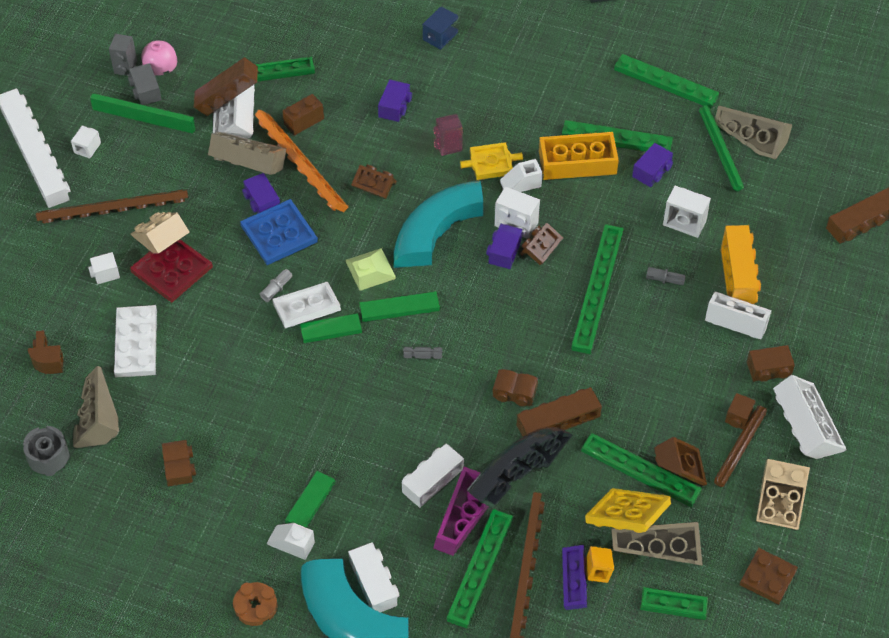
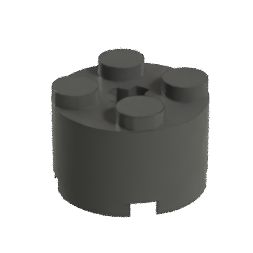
(46, 450)

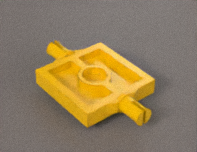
(491, 160)

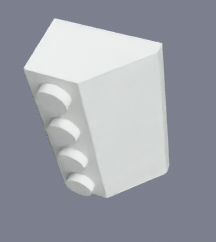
(236, 115)
(808, 418)

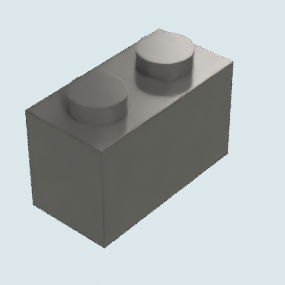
(122, 54)
(145, 84)

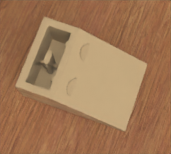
(160, 231)
(782, 494)

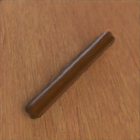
(740, 446)

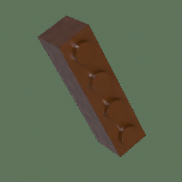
(225, 86)
(860, 217)
(561, 413)

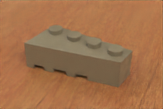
(247, 153)
(667, 541)

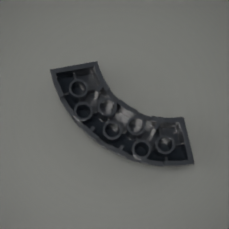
(513, 463)

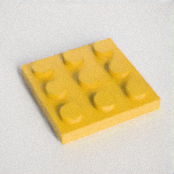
(628, 510)

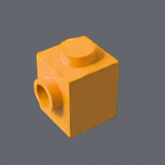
(599, 564)

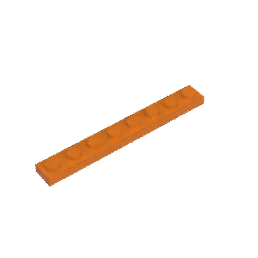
(304, 165)

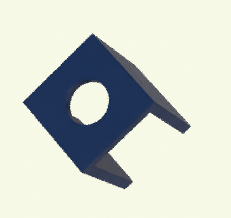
(438, 28)

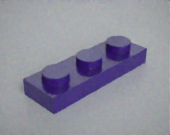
(574, 577)

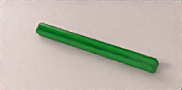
(721, 148)

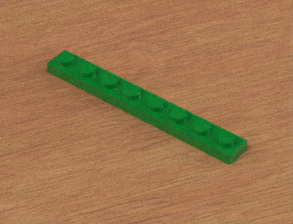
(597, 289)

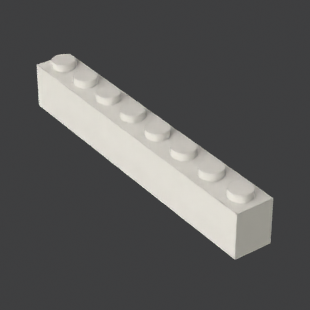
(33, 148)

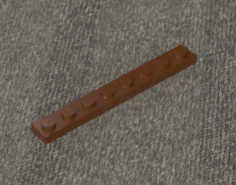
(104, 207)
(528, 564)

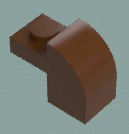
(44, 357)

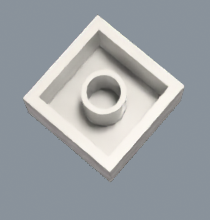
(517, 211)
(686, 211)

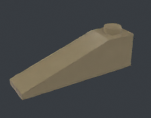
(759, 133)
(97, 415)

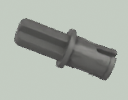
(665, 276)

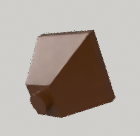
(681, 459)

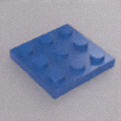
(279, 232)

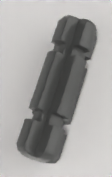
(423, 352)

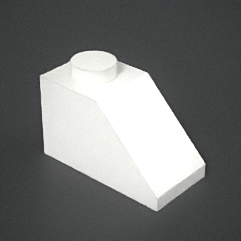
(292, 539)

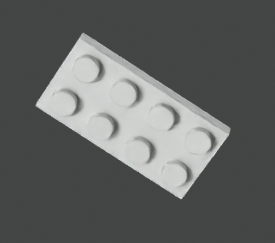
(135, 341)

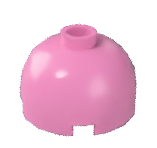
(160, 56)

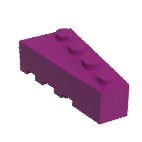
(461, 515)

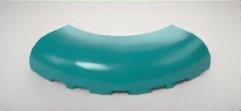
(432, 219)
(338, 608)

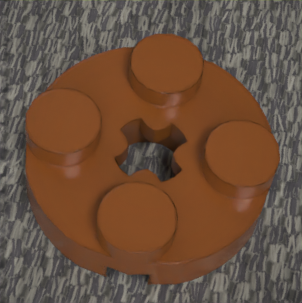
(255, 591)

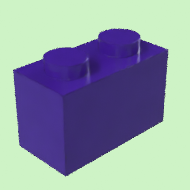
(394, 100)
(653, 165)
(260, 193)
(504, 246)

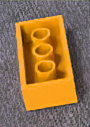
(578, 155)
(739, 264)

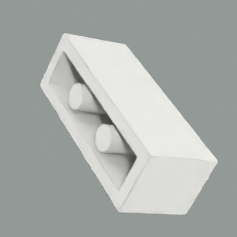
(738, 315)
(432, 475)
(373, 577)

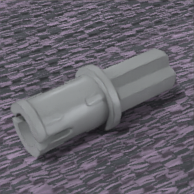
(276, 285)

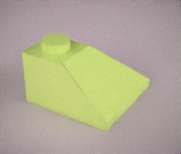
(370, 269)

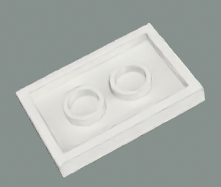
(306, 304)

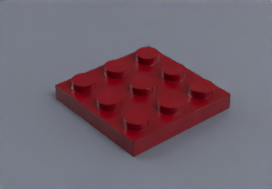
(172, 269)

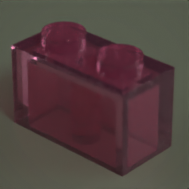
(448, 134)

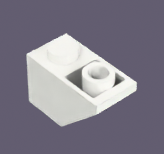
(523, 176)

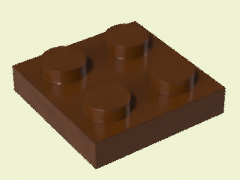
(768, 576)

